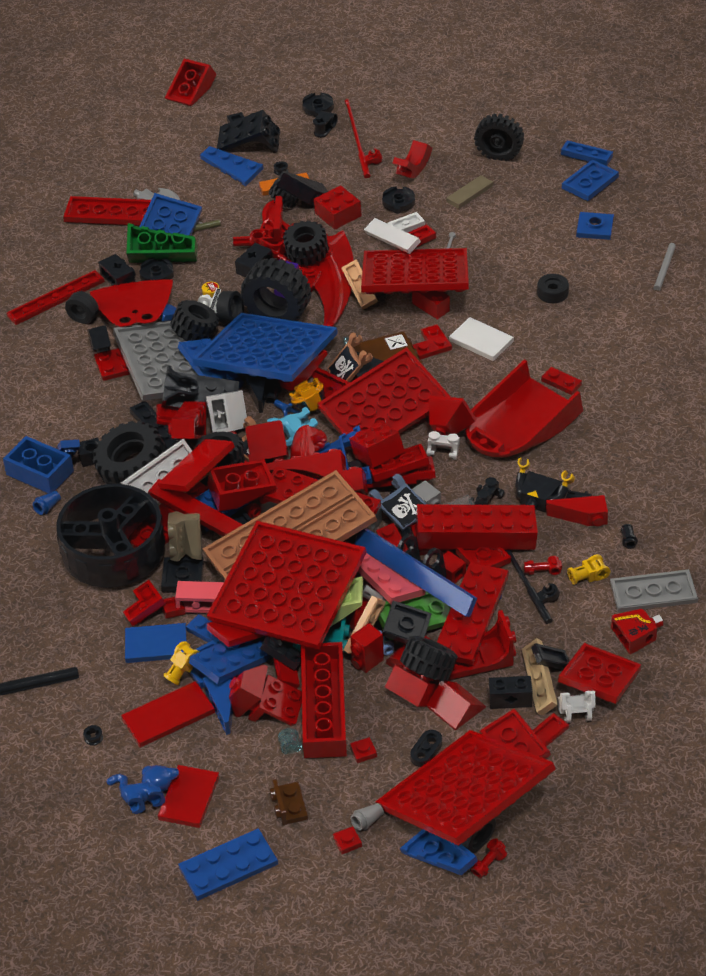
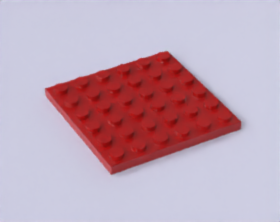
(419, 271)
(287, 584)
(465, 786)

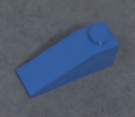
(219, 697)

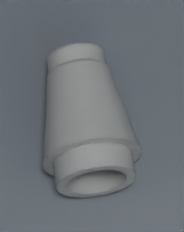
(365, 817)

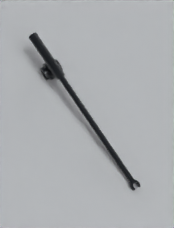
(547, 594)

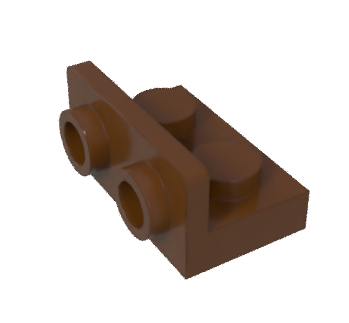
(289, 802)

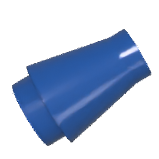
(45, 503)

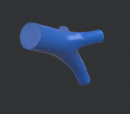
(285, 407)

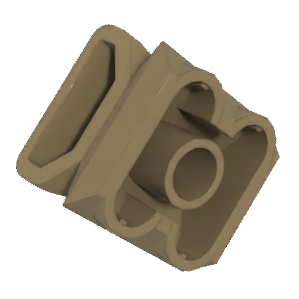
(184, 535)

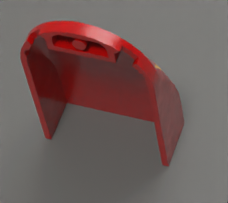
(520, 415)

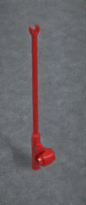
(375, 158)

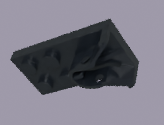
(191, 387)

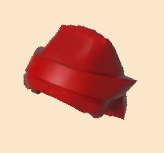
(307, 441)

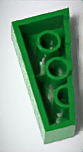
(149, 243)

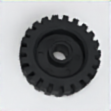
(499, 137)

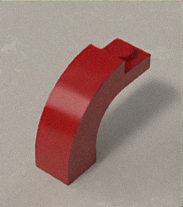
(415, 160)

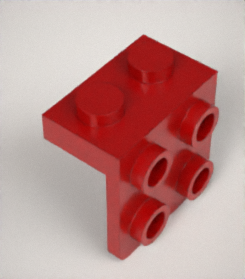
(266, 441)
(278, 701)

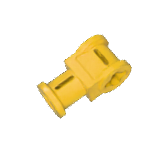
(589, 570)
(180, 662)

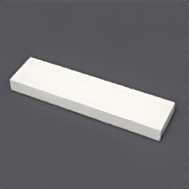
(392, 235)

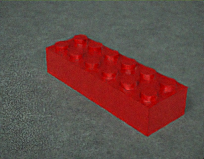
(476, 526)
(323, 701)

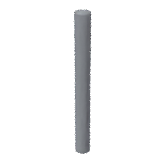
(664, 267)

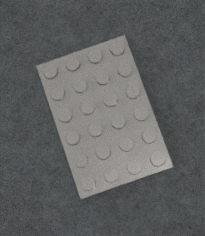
(148, 353)

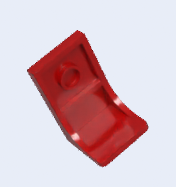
(495, 650)

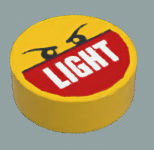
(209, 288)

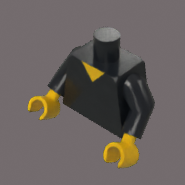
(537, 488)

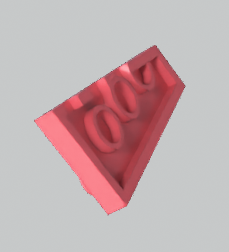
(387, 581)

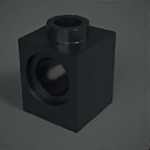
(86, 451)

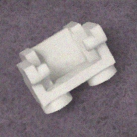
(443, 441)
(576, 704)

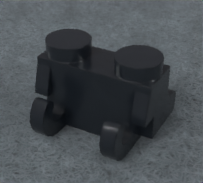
(489, 490)

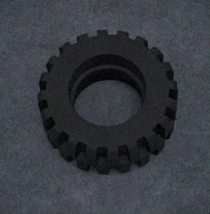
(284, 279)
(120, 444)

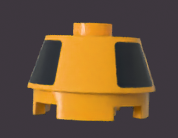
(308, 395)

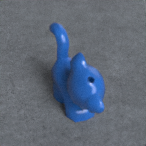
(154, 783)

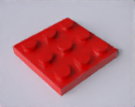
(599, 672)

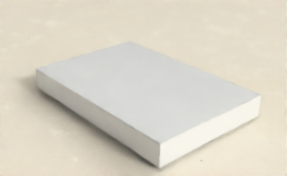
(481, 339)

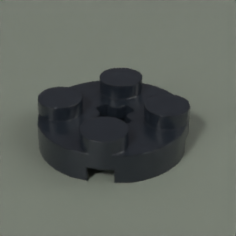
(314, 103)
(398, 199)
(163, 270)

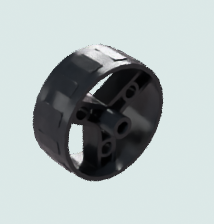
(119, 513)

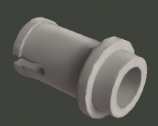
(368, 592)

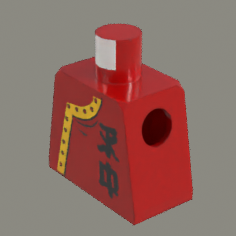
(635, 629)

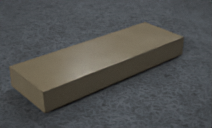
(469, 192)

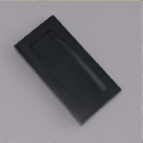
(550, 656)

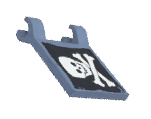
(401, 504)

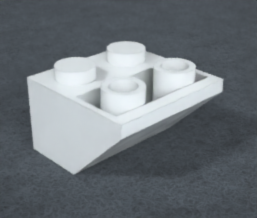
(226, 411)

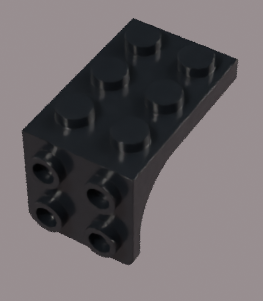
(251, 128)

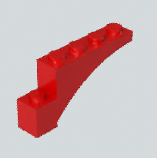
(322, 464)

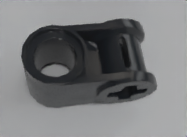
(324, 123)

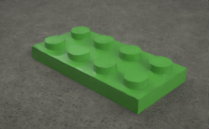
(426, 603)

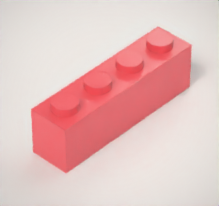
(197, 595)

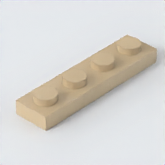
(541, 680)

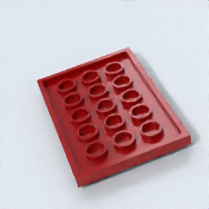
(387, 394)

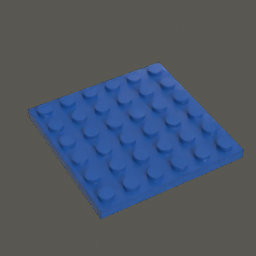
(265, 347)

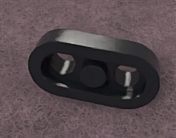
(425, 749)

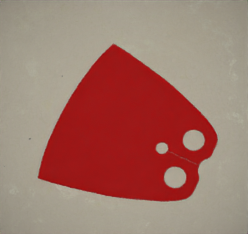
(122, 299)

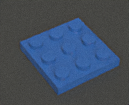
(171, 215)

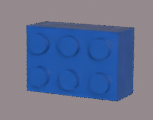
(38, 464)

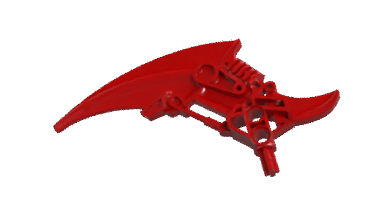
(323, 276)

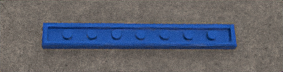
(416, 572)

